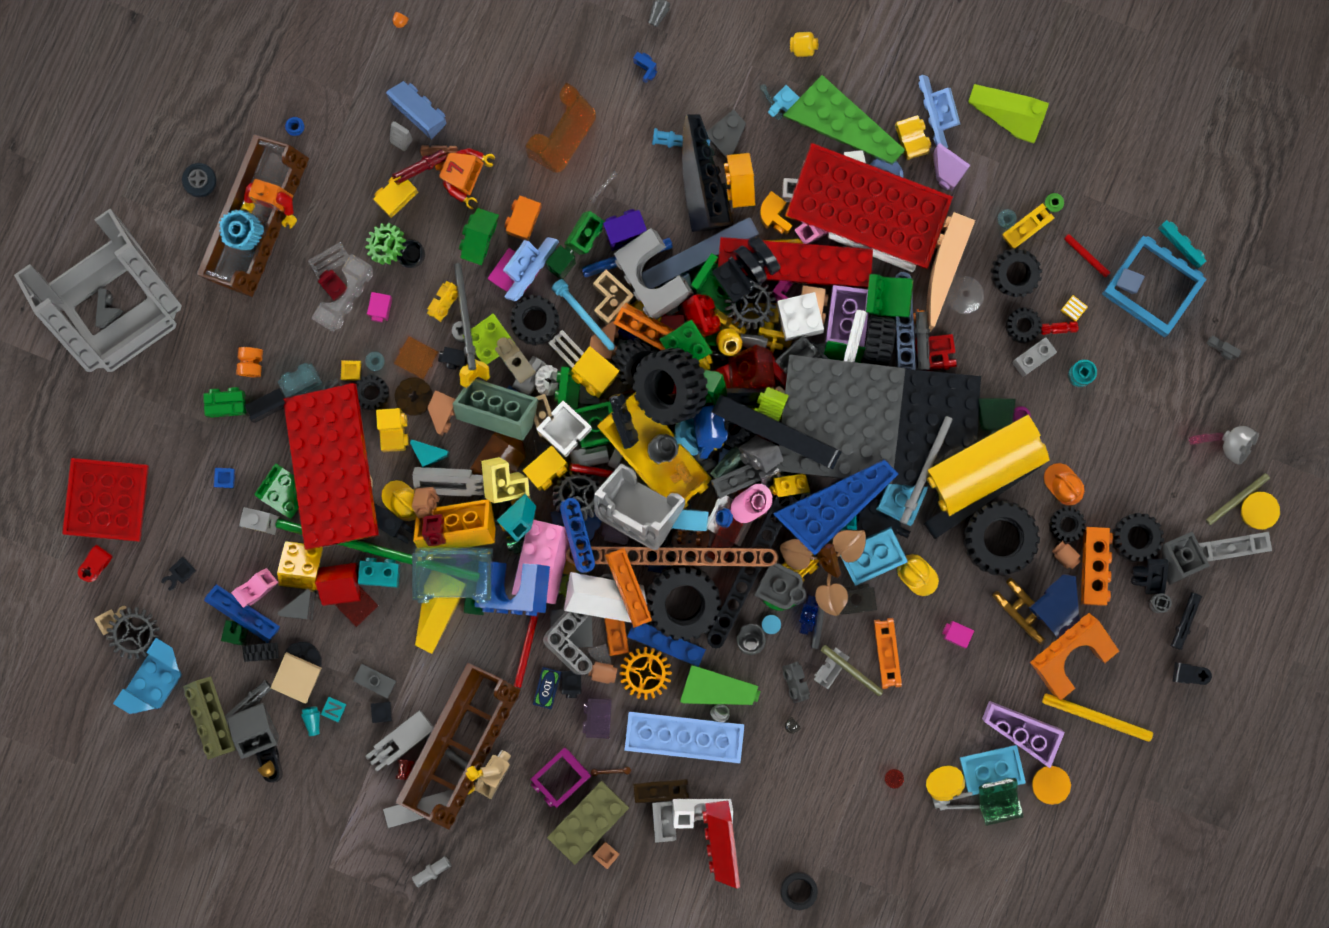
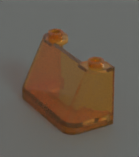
(568, 134)

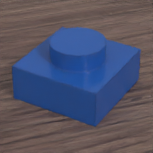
(224, 478)

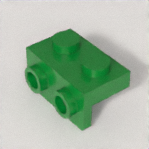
(568, 388)

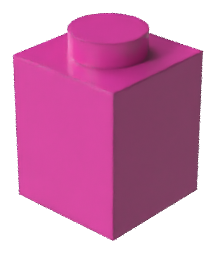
(379, 307)
(957, 634)

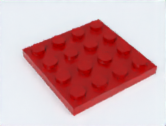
(105, 499)

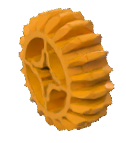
(661, 678)

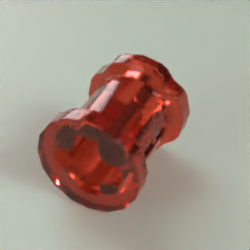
(404, 769)

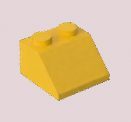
(594, 372)

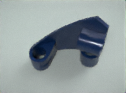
(1058, 605)

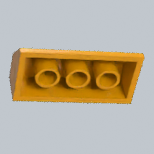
(464, 525)

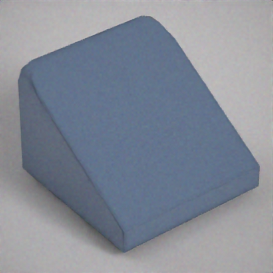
(1130, 281)

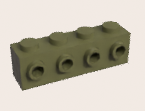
(209, 718)

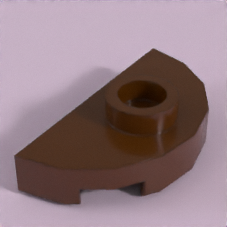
(829, 561)

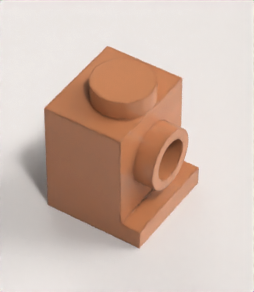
(425, 501)

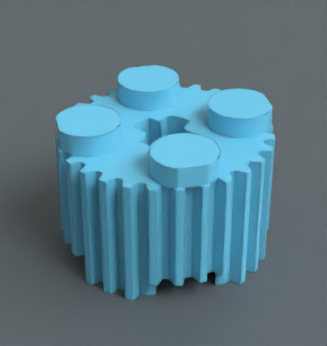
(244, 238)

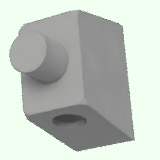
(258, 521)

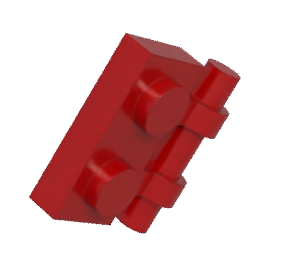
(942, 346)

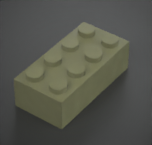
(588, 822)

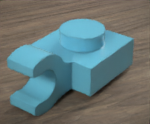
(783, 100)

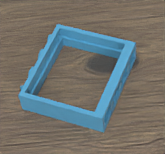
(1137, 311)

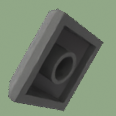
(301, 607)

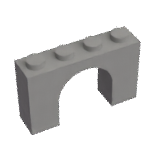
(632, 260)

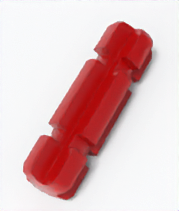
(1057, 328)

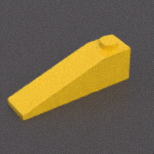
(434, 620)

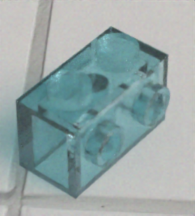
(299, 381)

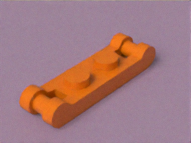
(887, 653)

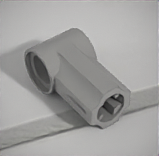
(528, 385)
(590, 457)

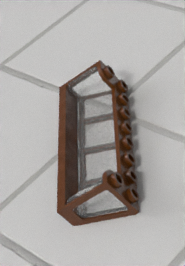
(238, 268)

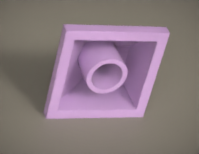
(948, 167)

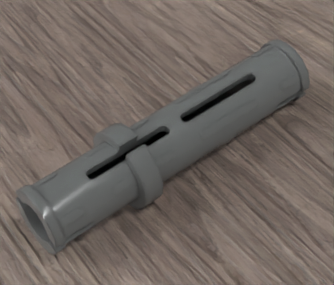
(922, 340)
(264, 688)

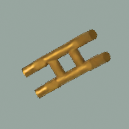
(1012, 610)

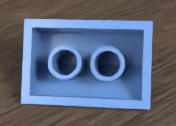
(417, 109)

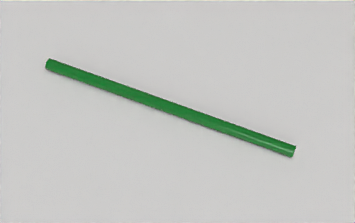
(356, 544)

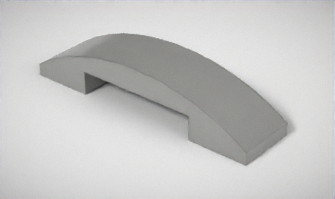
(1236, 546)

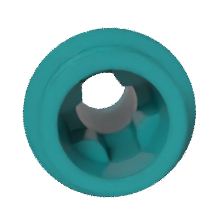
(311, 719)

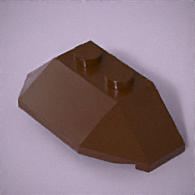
(501, 446)

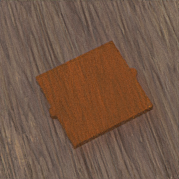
(416, 357)

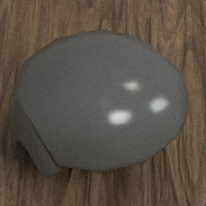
(663, 448)
(751, 639)

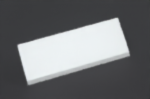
(596, 597)

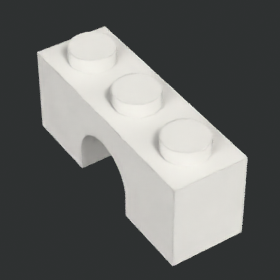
(688, 811)

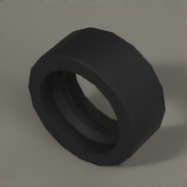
(813, 894)

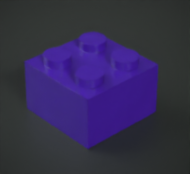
(624, 228)

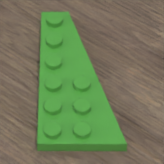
(838, 118)

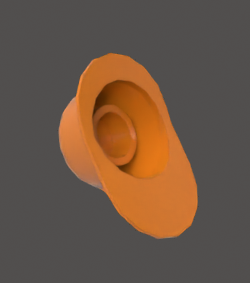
(1064, 484)

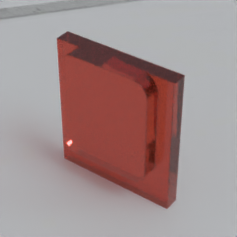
(358, 610)

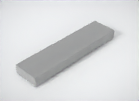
(399, 815)

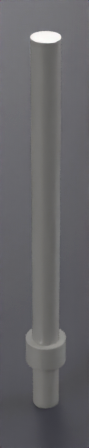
(911, 504)

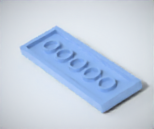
(684, 737)

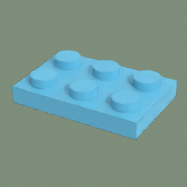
(894, 499)
(880, 555)
(991, 767)

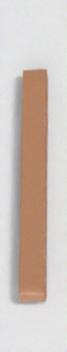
(681, 558)

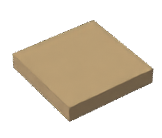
(296, 678)

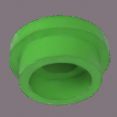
(1054, 208)

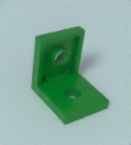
(707, 285)

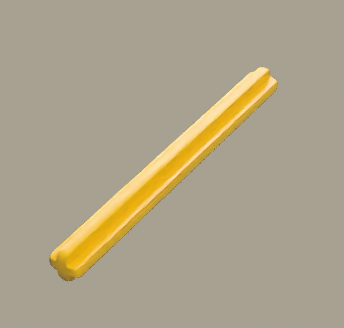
(1097, 717)

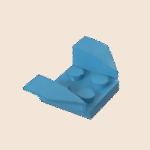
(152, 681)

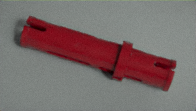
(425, 164)

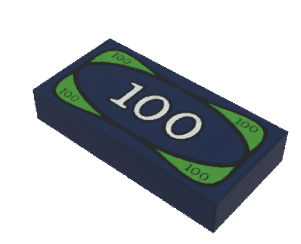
(547, 688)

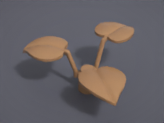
(848, 544)

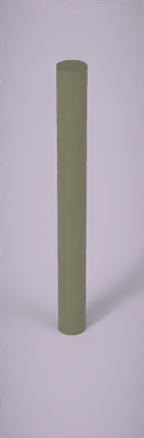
(1237, 499)
(851, 670)

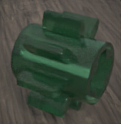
(514, 545)

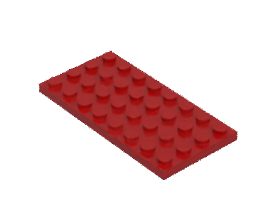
(869, 206)
(330, 466)

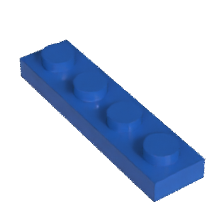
(244, 616)
(679, 649)

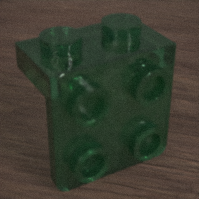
(1000, 801)

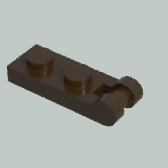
(660, 791)

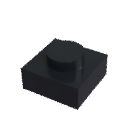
(381, 712)

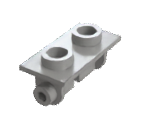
(829, 671)

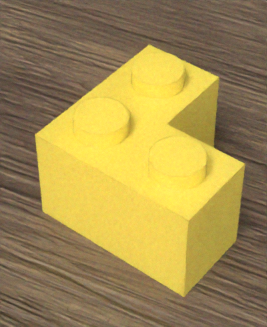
(500, 484)

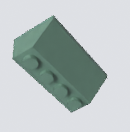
(496, 409)

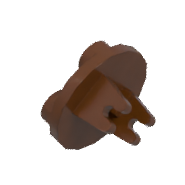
(681, 537)

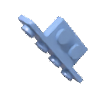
(941, 109)
(526, 264)

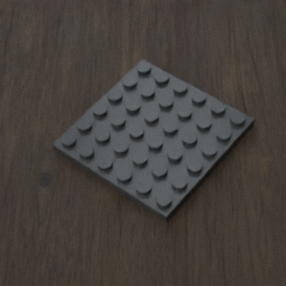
(845, 407)

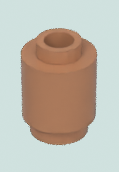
(1066, 555)
(603, 673)

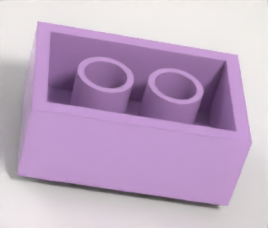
(842, 310)

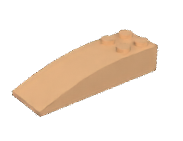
(948, 255)

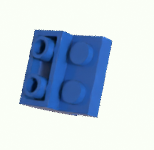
(709, 431)

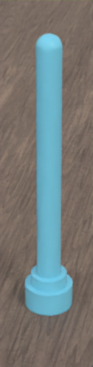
(561, 288)

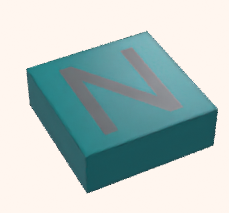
(333, 709)

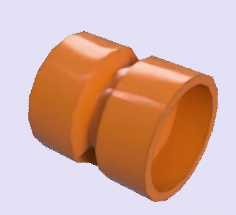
(249, 362)

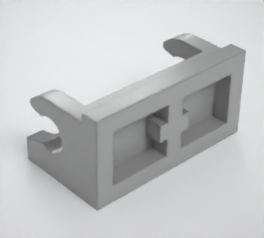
(663, 821)

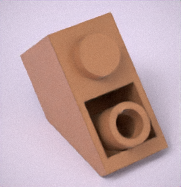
(612, 333)
(441, 411)

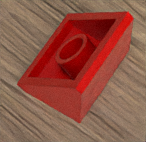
(338, 584)

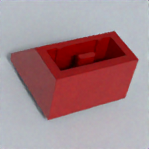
(700, 310)

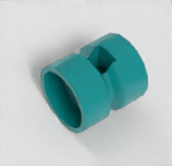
(1082, 373)

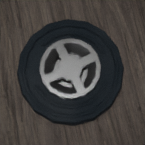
(194, 175)

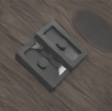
(582, 635)

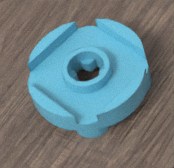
(686, 436)

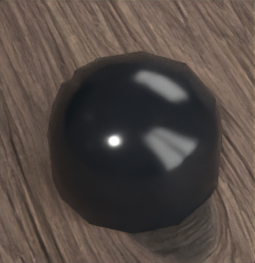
(412, 255)

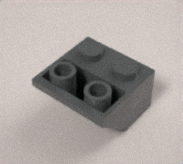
(252, 730)

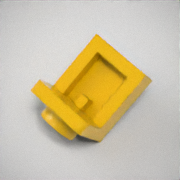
(468, 376)

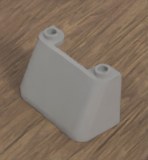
(636, 508)

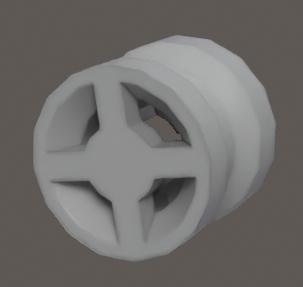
(455, 329)

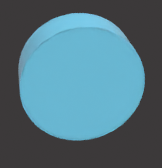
(771, 624)

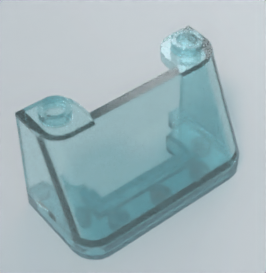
(452, 573)

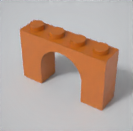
(1051, 661)

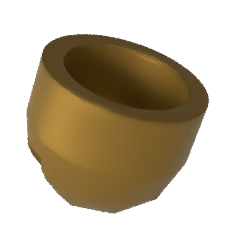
(267, 769)

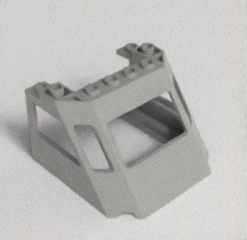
(126, 335)

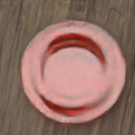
(894, 778)

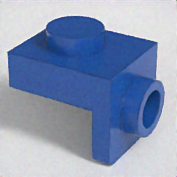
(644, 61)

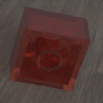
(752, 368)

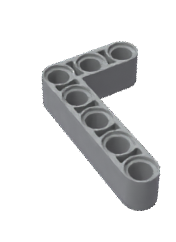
(563, 641)

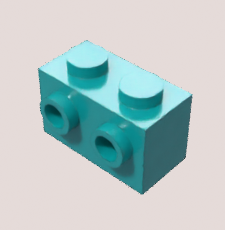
(379, 573)

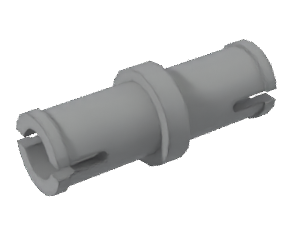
(431, 871)

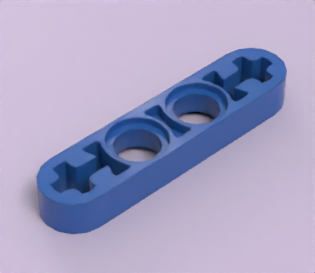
(573, 535)

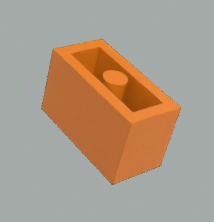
(523, 218)

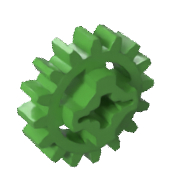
(385, 243)

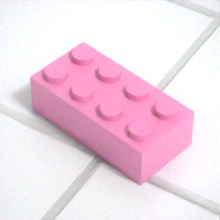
(546, 546)

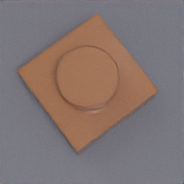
(606, 855)

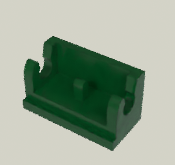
(232, 633)

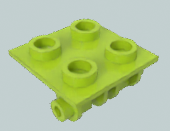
(485, 338)

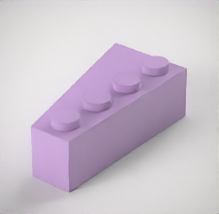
(1030, 734)

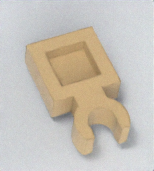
(103, 619)

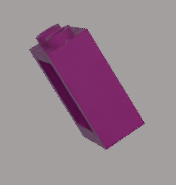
(577, 766)

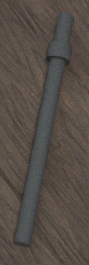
(469, 349)

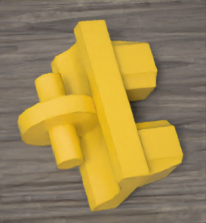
(775, 338)

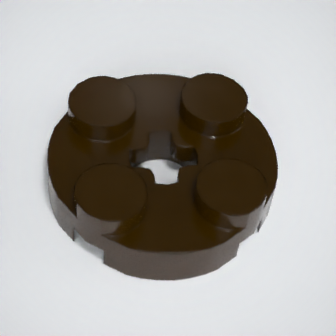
(409, 386)

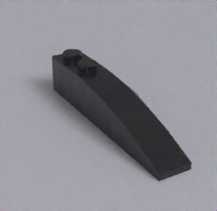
(702, 184)

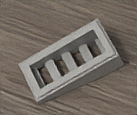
(400, 136)

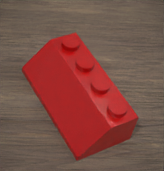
(721, 843)

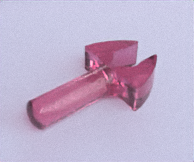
(1205, 438)

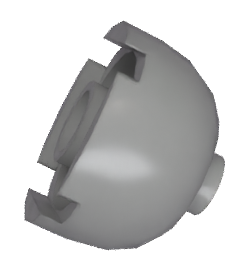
(1238, 443)

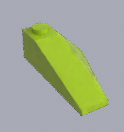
(1012, 111)

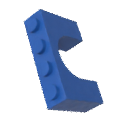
(531, 594)

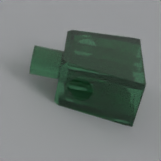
(995, 413)

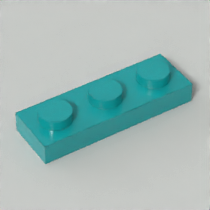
(1182, 243)

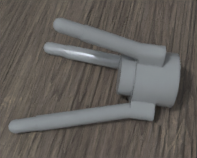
(942, 804)

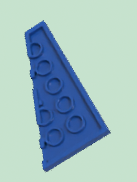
(826, 512)

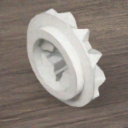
(542, 385)

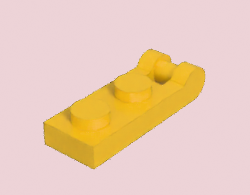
(1027, 227)

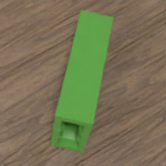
(714, 688)

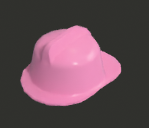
(751, 503)

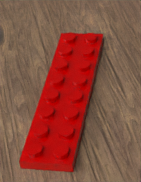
(811, 262)

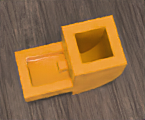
(770, 213)

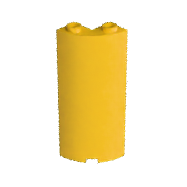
(988, 465)
(653, 474)

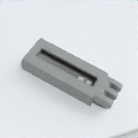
(444, 481)
(404, 736)

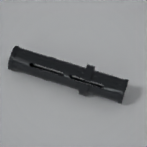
(1183, 628)

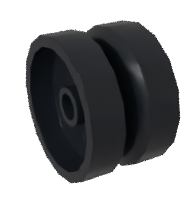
(757, 260)

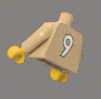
(490, 776)

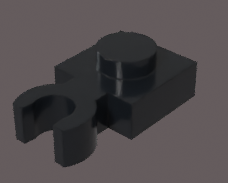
(181, 571)

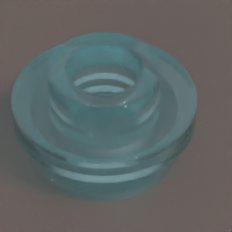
(1013, 218)
(370, 357)

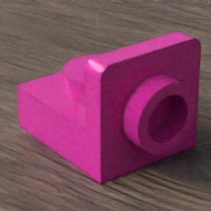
(782, 286)

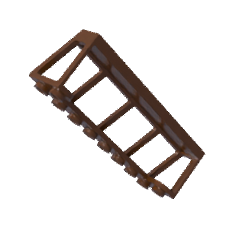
(442, 737)

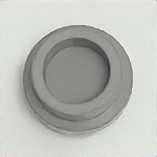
(720, 713)

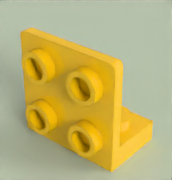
(299, 566)

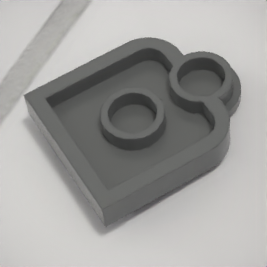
(781, 587)

